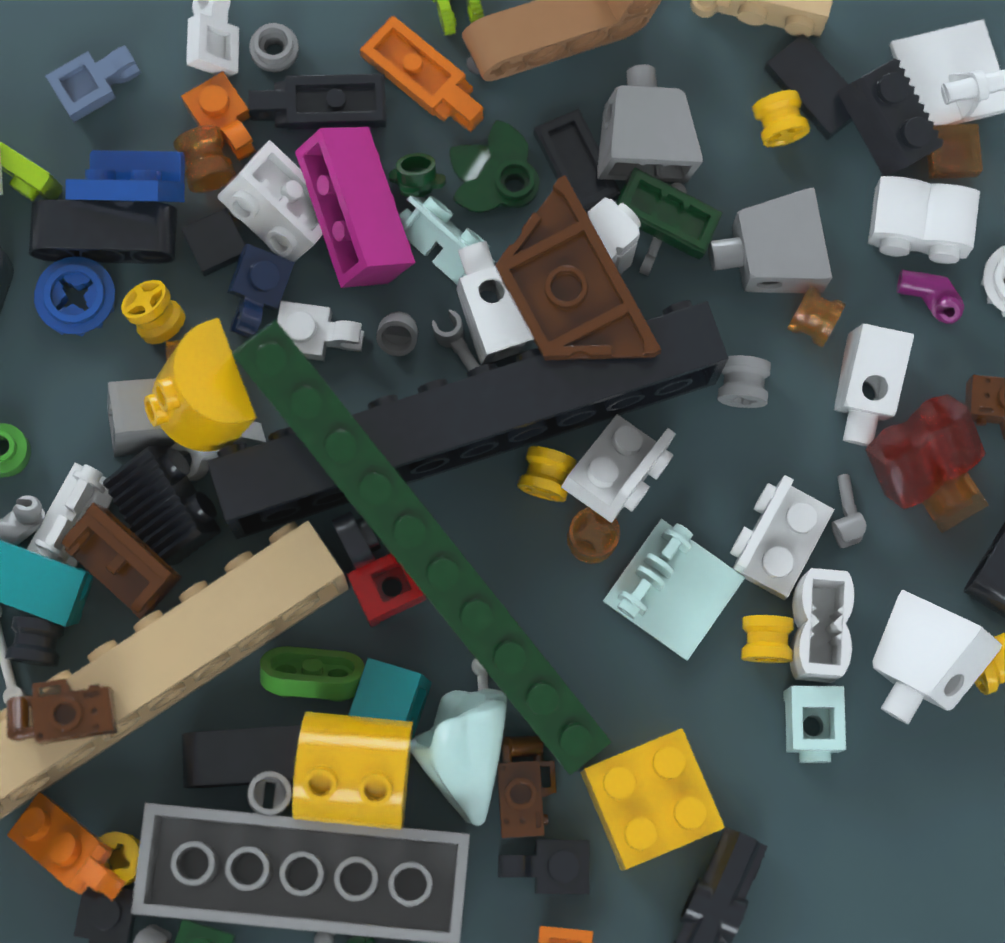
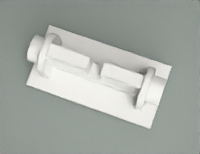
(75, 496)

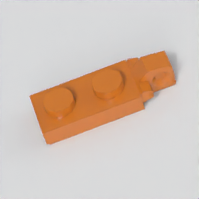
(422, 73)
(65, 847)

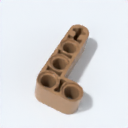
(549, 32)

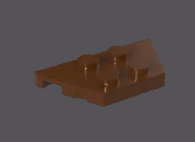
(572, 287)

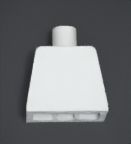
(497, 326)
(875, 358)
(930, 656)

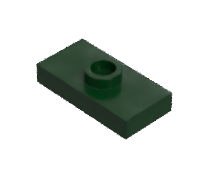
(670, 213)

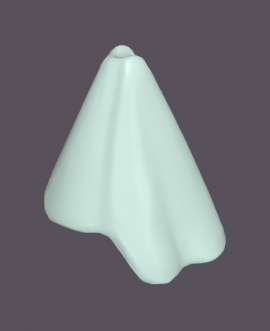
(464, 749)

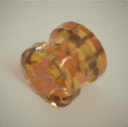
(816, 316)
(592, 527)

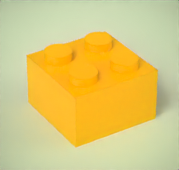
(652, 799)

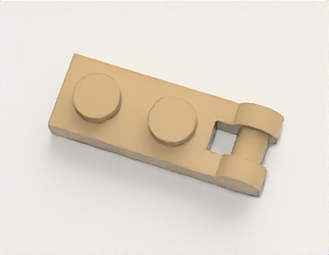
(794, 16)

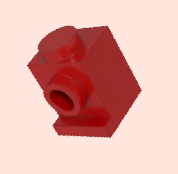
(368, 585)

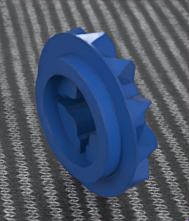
(79, 274)

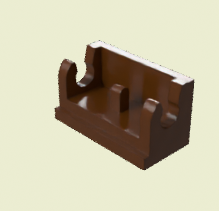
(120, 560)

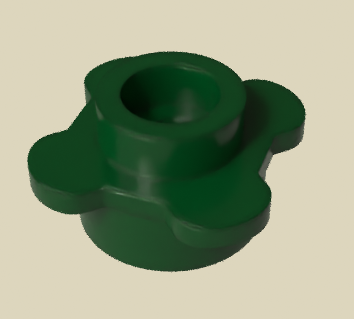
(416, 175)

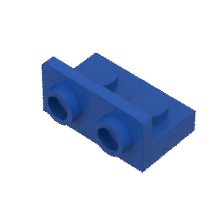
(131, 177)

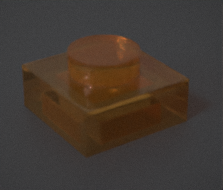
(959, 154)

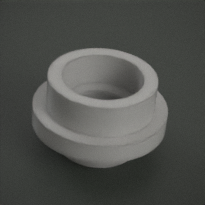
(274, 34)

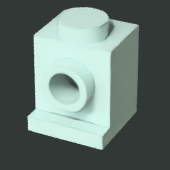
(828, 708)

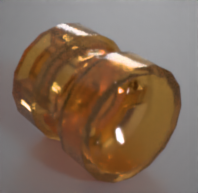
(204, 158)

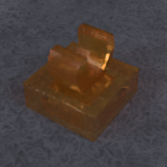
(955, 502)

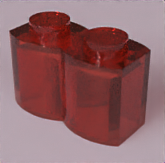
(925, 451)

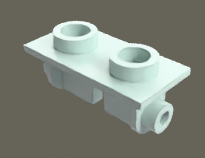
(431, 225)

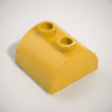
(201, 392)
(352, 770)

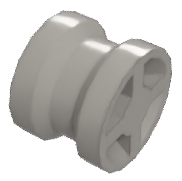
(744, 382)

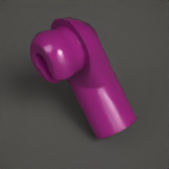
(936, 293)

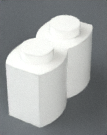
(923, 219)
(820, 611)

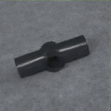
(718, 898)

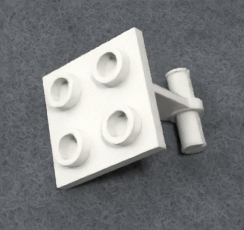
(953, 73)

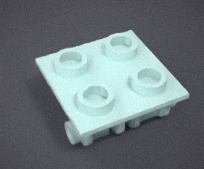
(674, 589)

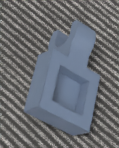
(86, 84)

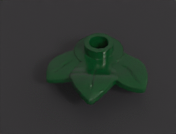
(490, 167)

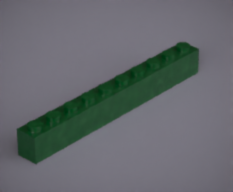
(420, 545)

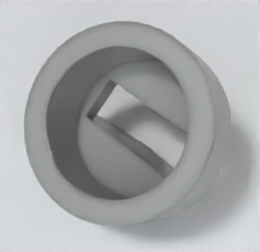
(398, 338)
(256, 793)

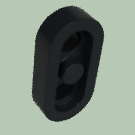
(357, 539)

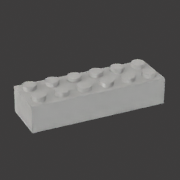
(300, 874)

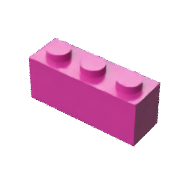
(354, 206)

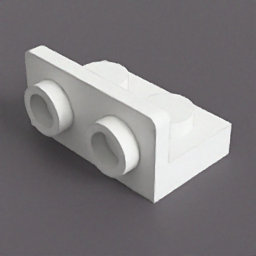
(274, 203)
(616, 466)
(781, 539)

